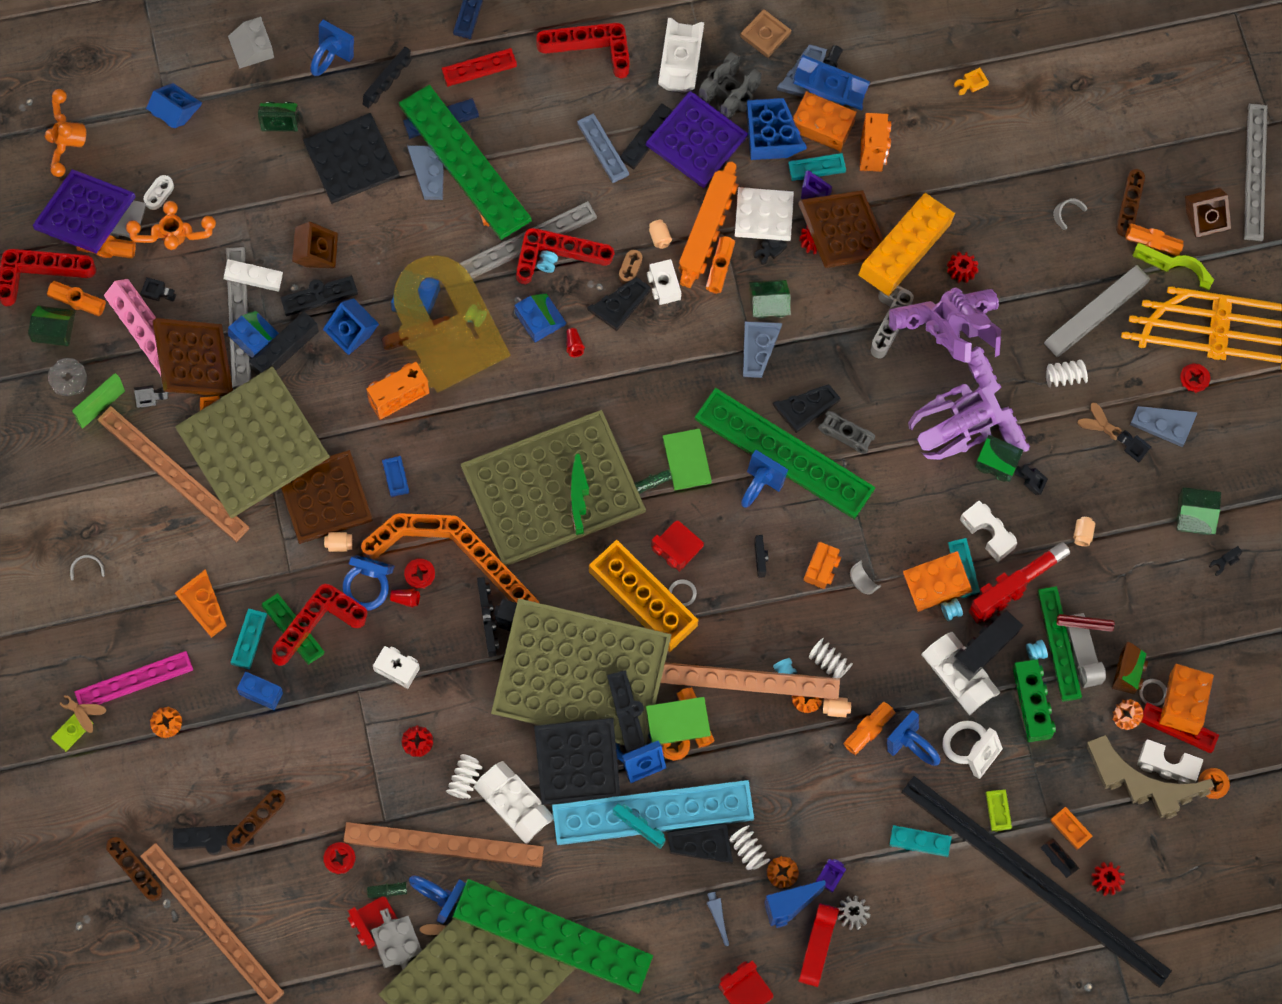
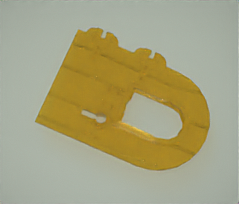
(449, 348)

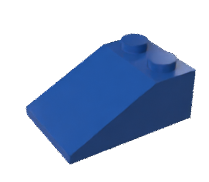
(785, 905)

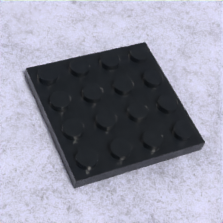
(351, 158)
(577, 761)

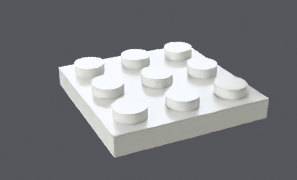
(764, 214)

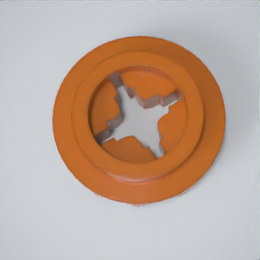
(811, 706)
(1127, 723)
(162, 730)
(672, 754)
(1217, 776)
(781, 881)

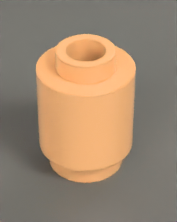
(660, 234)
(1084, 531)
(338, 541)
(836, 707)

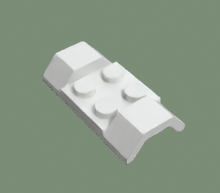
(680, 56)
(968, 693)
(513, 801)

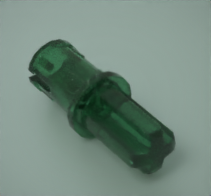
(653, 481)
(387, 890)

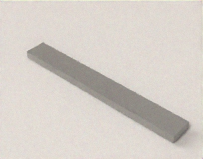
(1255, 172)
(512, 247)
(237, 307)

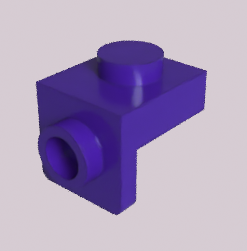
(832, 874)

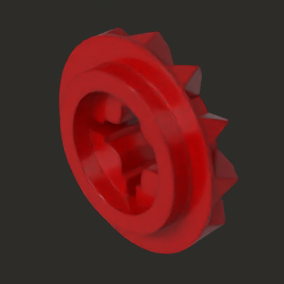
(1195, 370)
(424, 566)
(423, 747)
(344, 850)

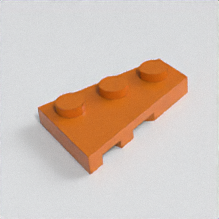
(202, 603)

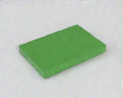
(98, 400)
(687, 459)
(678, 721)

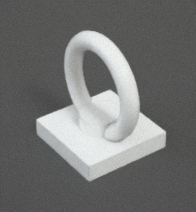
(982, 752)

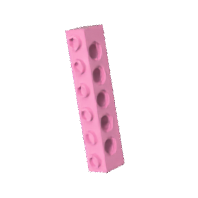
(135, 316)

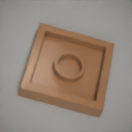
(765, 33)

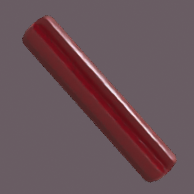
(1085, 622)

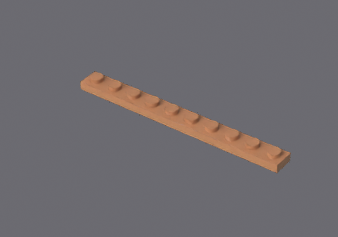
(172, 473)
(751, 680)
(443, 844)
(212, 924)

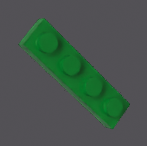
(283, 617)

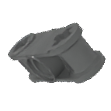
(857, 433)

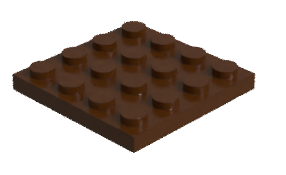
(842, 227)
(192, 357)
(327, 499)

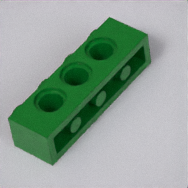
(1034, 730)

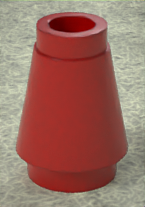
(574, 344)
(406, 597)

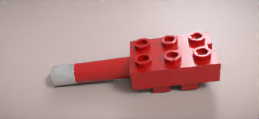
(1013, 586)

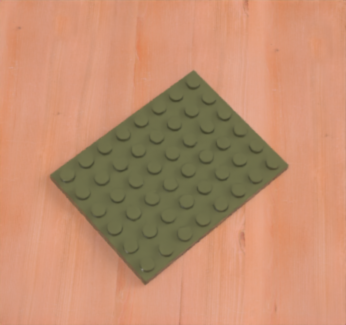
(527, 487)
(561, 665)
(475, 968)

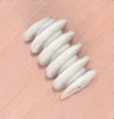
(1066, 372)
(829, 660)
(464, 777)
(748, 848)

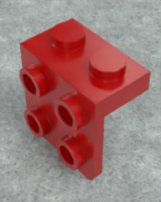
(677, 545)
(368, 919)
(745, 986)

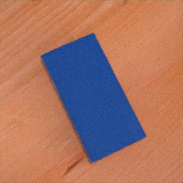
(395, 476)

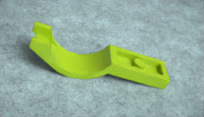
(1166, 263)

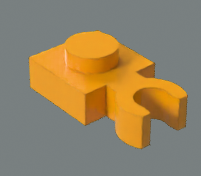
(973, 80)

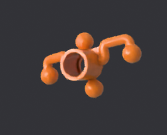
(63, 133)
(175, 238)

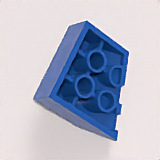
(772, 130)

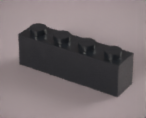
(285, 344)
(987, 645)

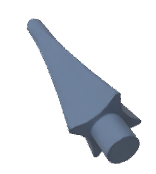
(716, 909)

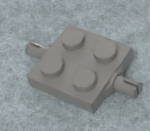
(395, 940)

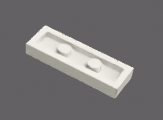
(253, 275)

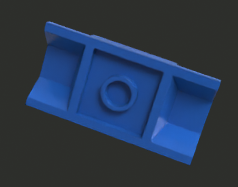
(830, 82)

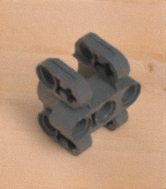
(723, 80)

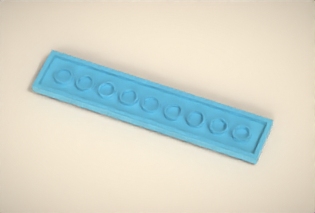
(662, 810)

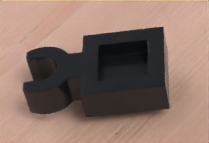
(770, 248)

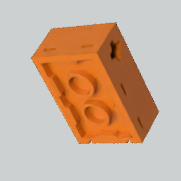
(824, 121)
(875, 142)
(397, 390)
(937, 581)
(1186, 699)

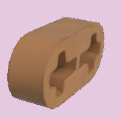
(627, 265)

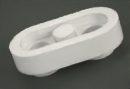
(157, 193)

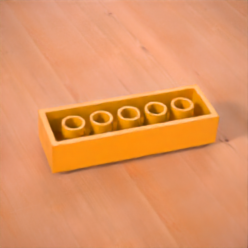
(906, 244)
(642, 593)

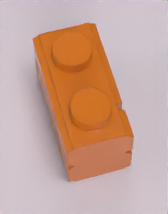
(821, 565)

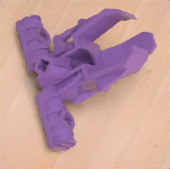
(950, 316)
(971, 414)

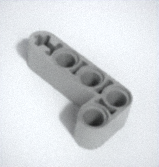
(892, 301)
(1085, 659)

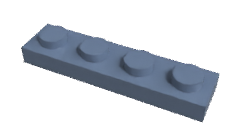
(603, 148)

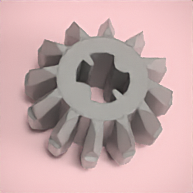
(851, 905)

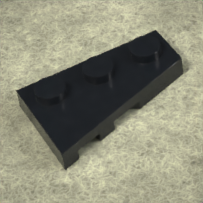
(620, 304)
(805, 408)
(702, 843)

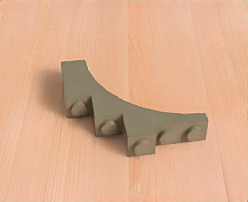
(1164, 795)

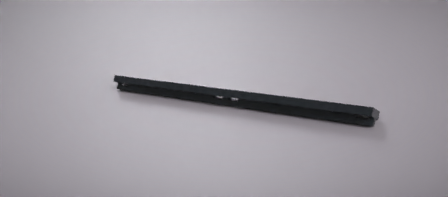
(1056, 895)

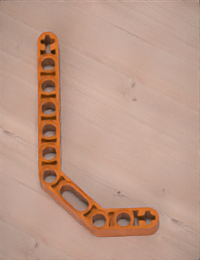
(457, 536)

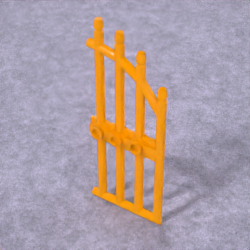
(1218, 329)

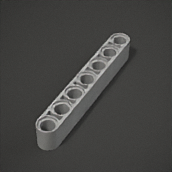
(1097, 311)

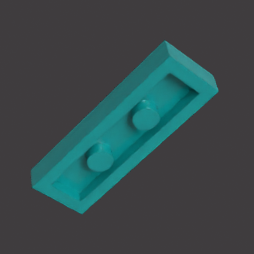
(819, 166)
(963, 549)
(249, 639)
(639, 824)
(920, 841)

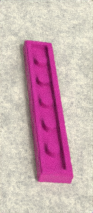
(135, 680)

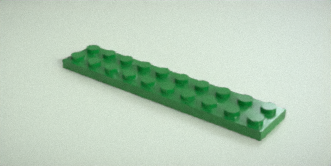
(465, 162)
(804, 464)
(552, 936)

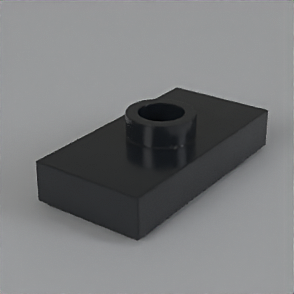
(761, 556)
(1059, 858)

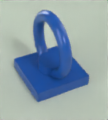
(336, 42)
(765, 472)
(369, 568)
(905, 736)
(642, 761)
(444, 898)

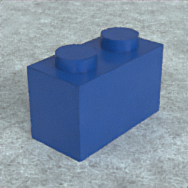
(259, 690)

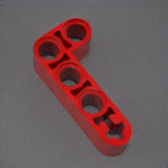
(818, 945)

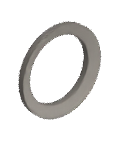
(682, 581)
(1156, 682)

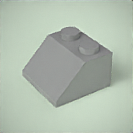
(251, 43)

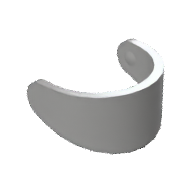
(1057, 211)
(87, 556)
(861, 579)

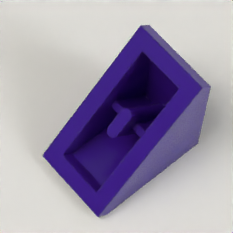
(814, 187)

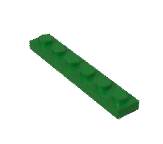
(1059, 645)

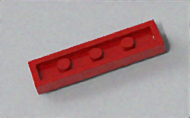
(479, 67)
(1204, 740)

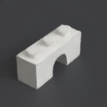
(980, 517)
(1153, 759)

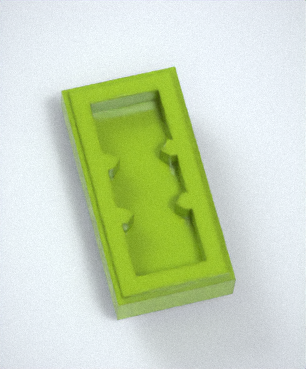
(68, 733)
(998, 810)

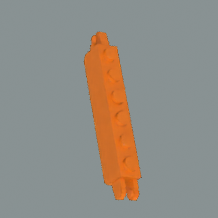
(707, 223)

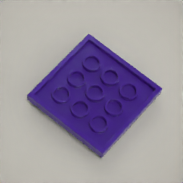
(696, 139)
(84, 211)

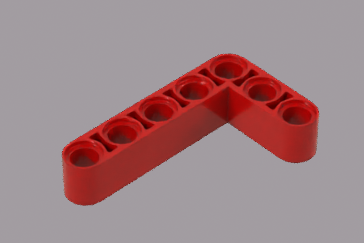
(589, 42)
(559, 249)
(39, 267)
(312, 618)

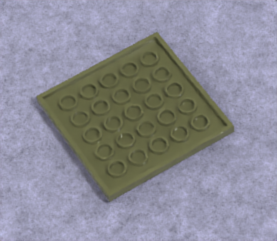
(252, 442)

